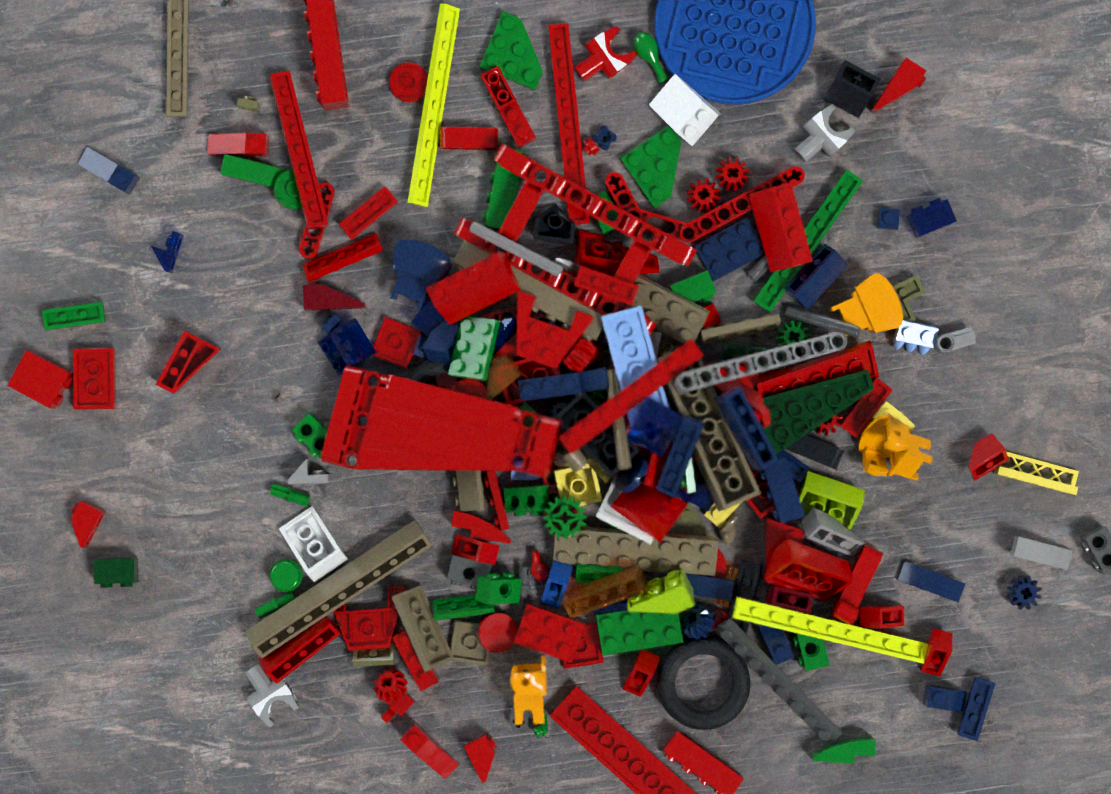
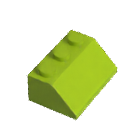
(832, 497)

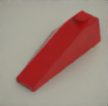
(606, 256)

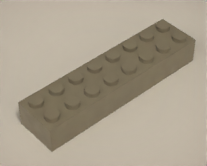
(717, 449)

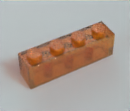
(604, 591)

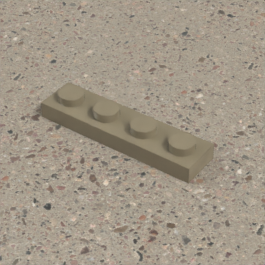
(738, 330)

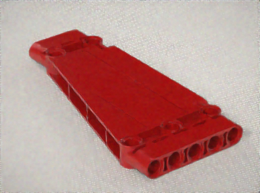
(432, 429)

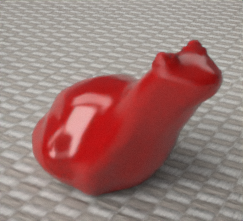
(539, 569)

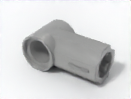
(955, 340)

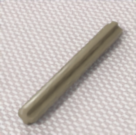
(619, 425)

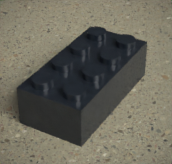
(601, 449)

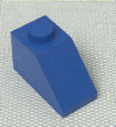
(556, 584)

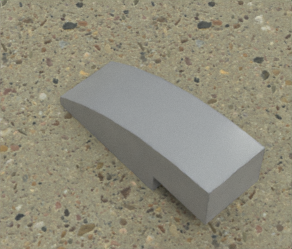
(1041, 552)

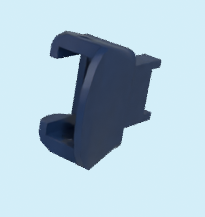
(418, 268)

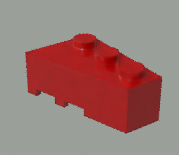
(186, 360)
(775, 535)

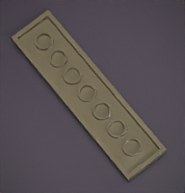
(618, 548)

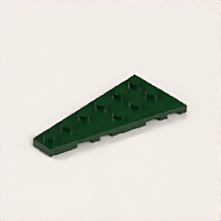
(806, 408)

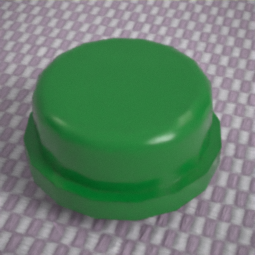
(286, 575)

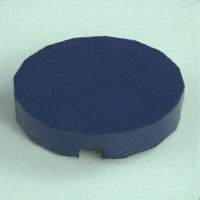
(629, 478)

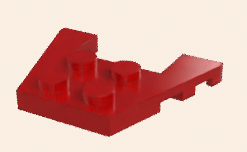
(544, 341)
(369, 627)

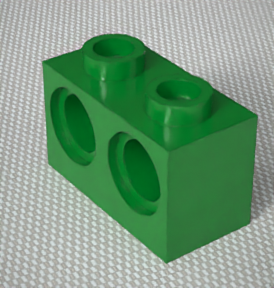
(319, 431)
(526, 499)

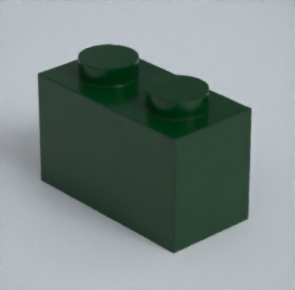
(115, 571)

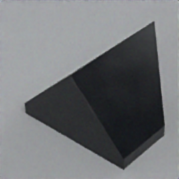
(554, 226)

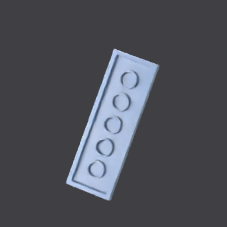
(631, 351)

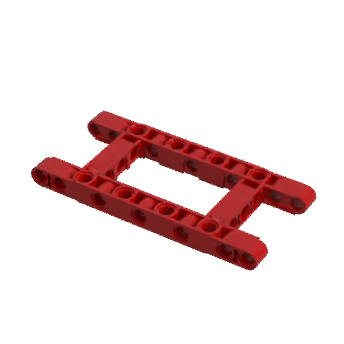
(590, 204)

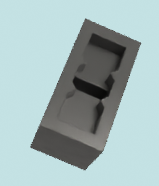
(1098, 552)

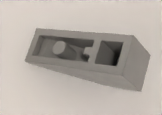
(831, 533)

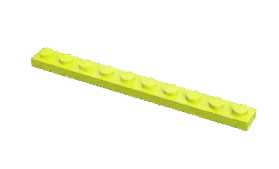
(433, 105)
(829, 630)

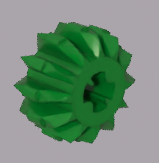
(785, 333)

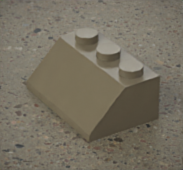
(470, 490)

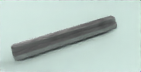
(823, 321)

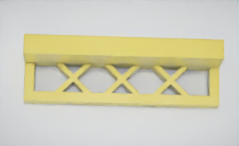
(1039, 480)

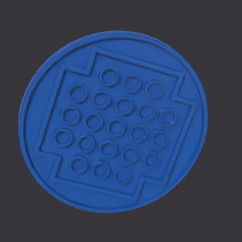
(735, 47)

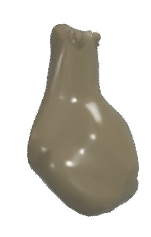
(727, 530)

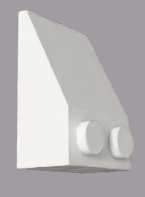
(684, 110)
(313, 544)

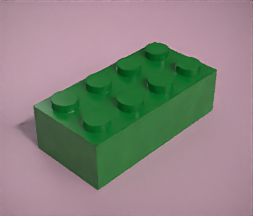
(637, 631)

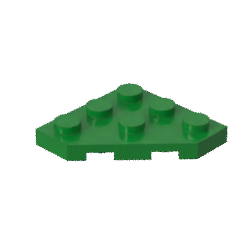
(513, 53)
(655, 165)

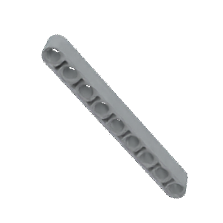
(768, 357)

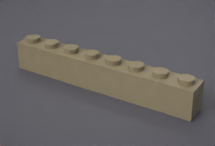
(548, 300)

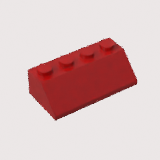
(780, 227)
(474, 288)
(808, 570)

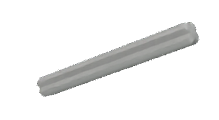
(516, 249)

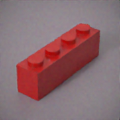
(299, 649)
(702, 763)

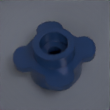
(598, 138)

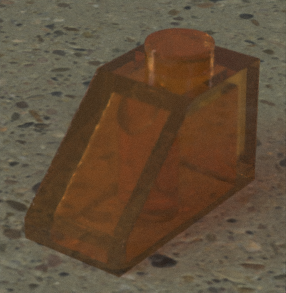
(501, 375)

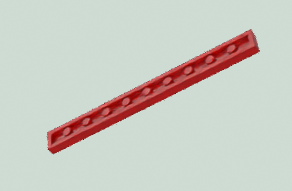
(568, 115)

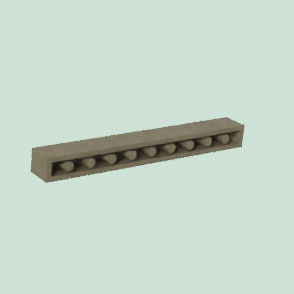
(338, 589)

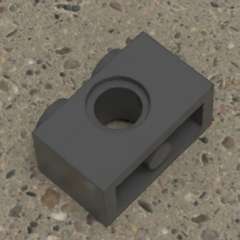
(457, 568)

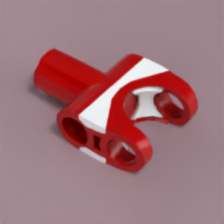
(603, 57)

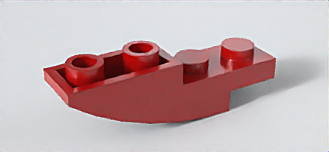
(508, 107)
(754, 398)

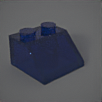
(654, 427)

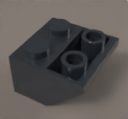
(852, 89)

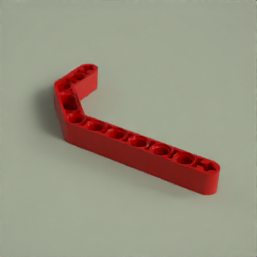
(712, 215)

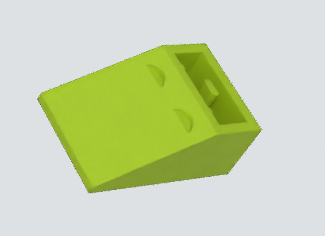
(664, 595)

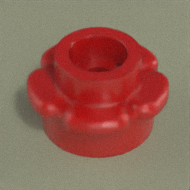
(590, 147)

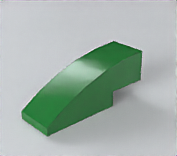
(250, 171)
(845, 750)

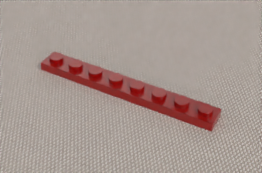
(298, 150)
(631, 396)

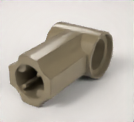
(575, 461)

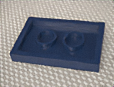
(730, 249)

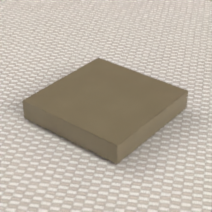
(466, 646)

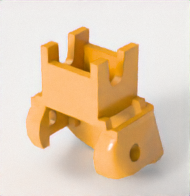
(872, 306)
(892, 439)
(529, 689)

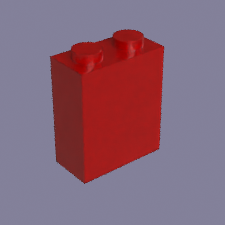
(41, 379)

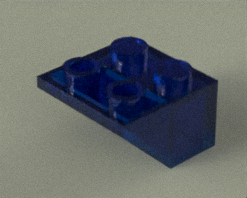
(346, 346)

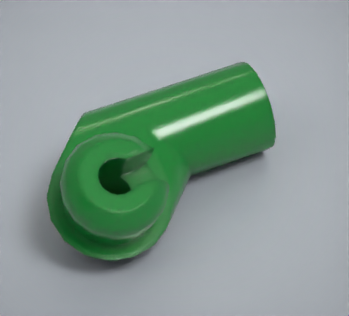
(542, 729)

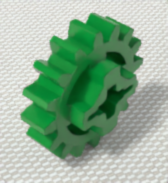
(564, 508)

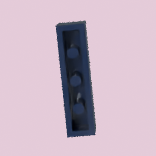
(746, 428)

